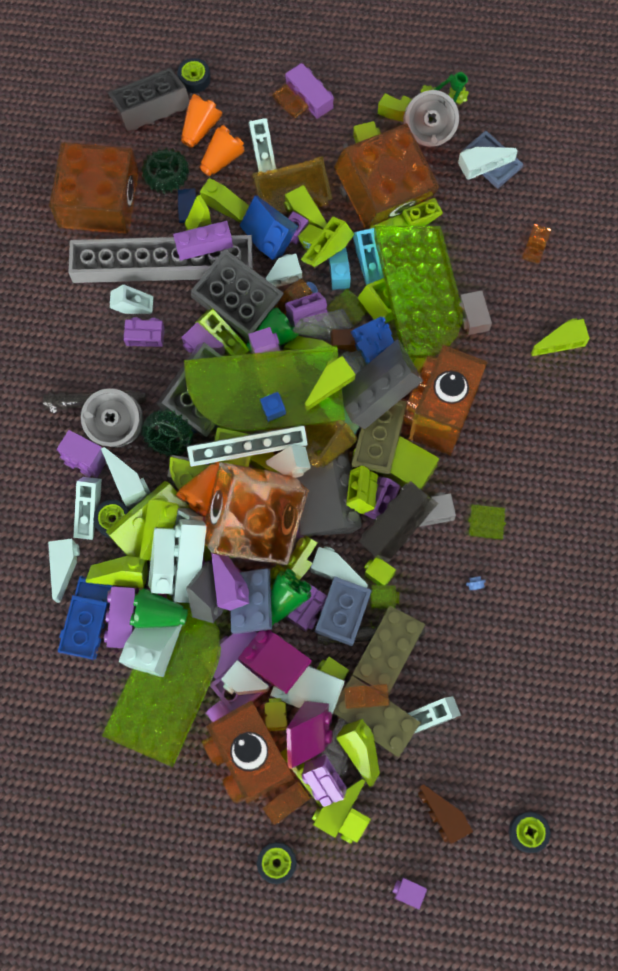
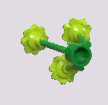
(457, 89)

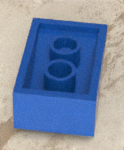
(268, 228)

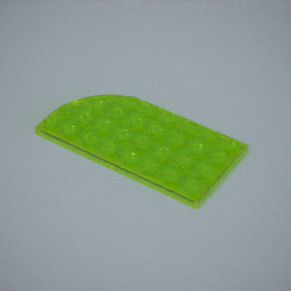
(419, 287)
(231, 387)
(158, 710)

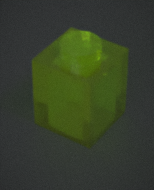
(383, 596)

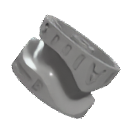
(444, 114)
(97, 414)

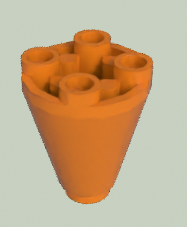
(199, 120)
(221, 151)
(199, 489)

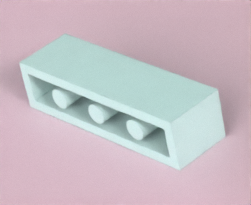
(187, 555)

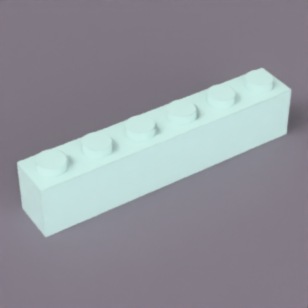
(246, 445)

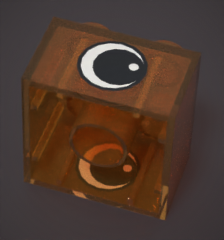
(385, 175)
(94, 187)
(443, 398)
(254, 514)
(249, 753)

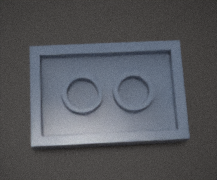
(501, 174)
(343, 611)
(258, 613)

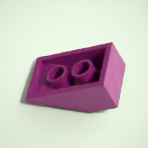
(274, 660)
(308, 732)

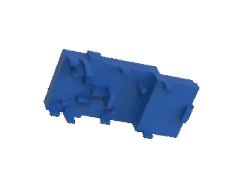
(372, 338)
(85, 620)

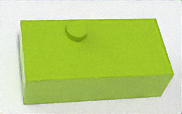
(411, 464)
(130, 528)

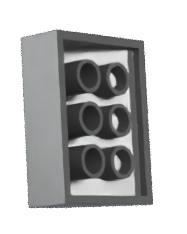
(149, 99)
(236, 294)
(380, 385)
(177, 397)
(326, 501)

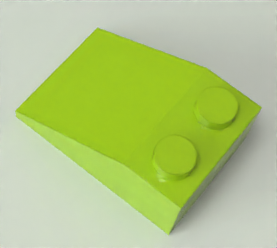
(376, 300)

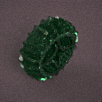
(164, 163)
(169, 429)

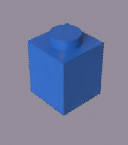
(273, 406)

